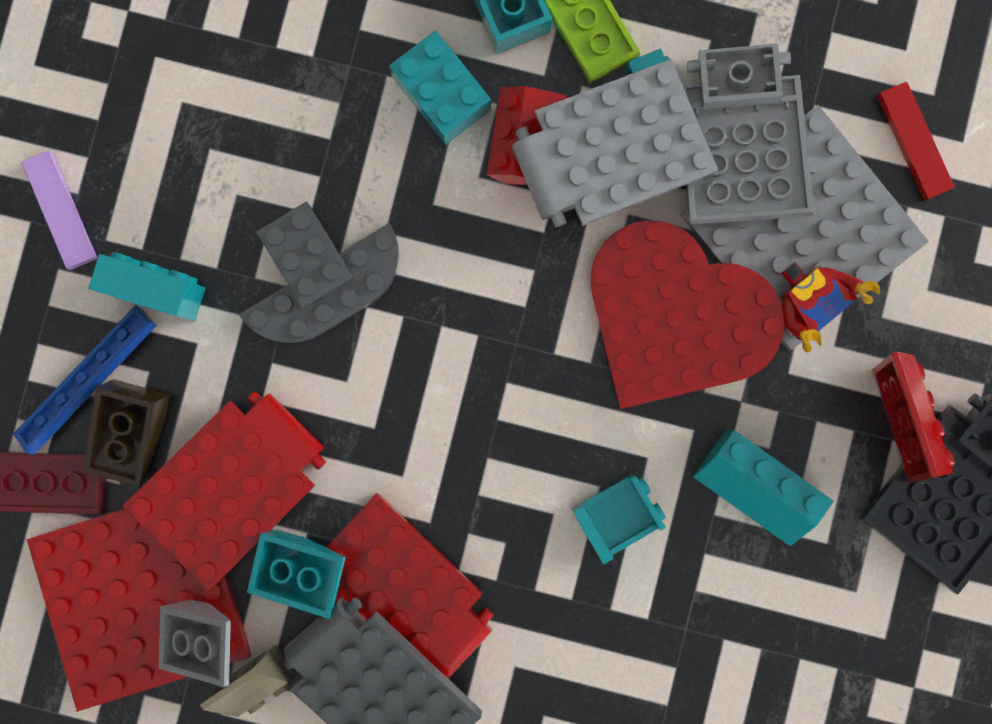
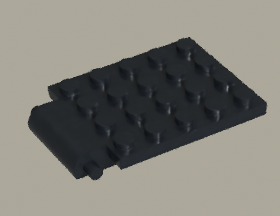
(946, 518)

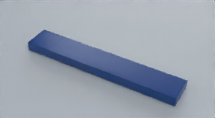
(84, 379)

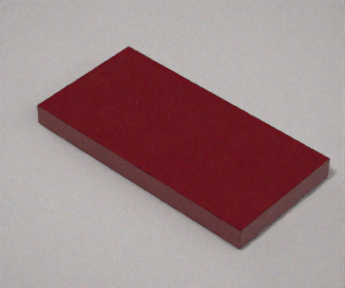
(49, 484)

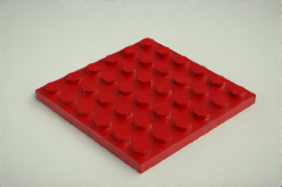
(105, 601)

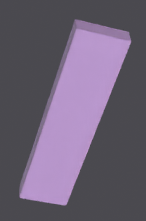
(59, 210)

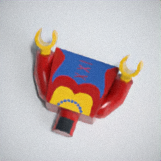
(818, 299)

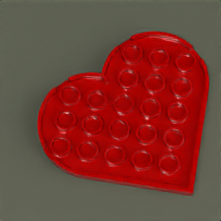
(676, 319)

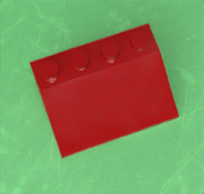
(912, 417)

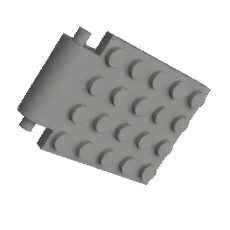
(754, 134)
(614, 147)

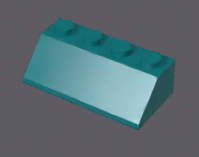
(762, 488)

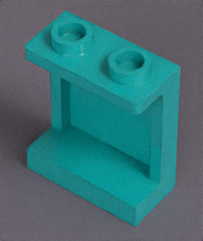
(619, 516)

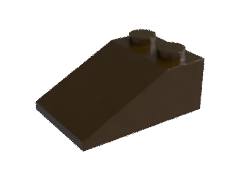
(124, 431)

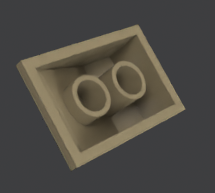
(251, 685)

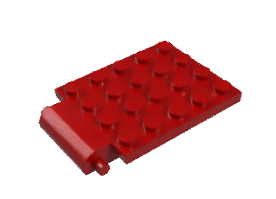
(228, 487)
(410, 585)

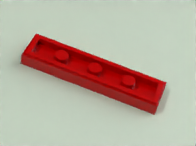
(915, 141)

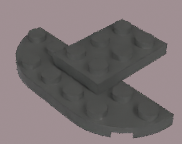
(321, 282)

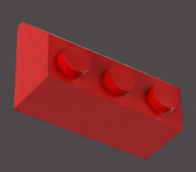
(514, 111)

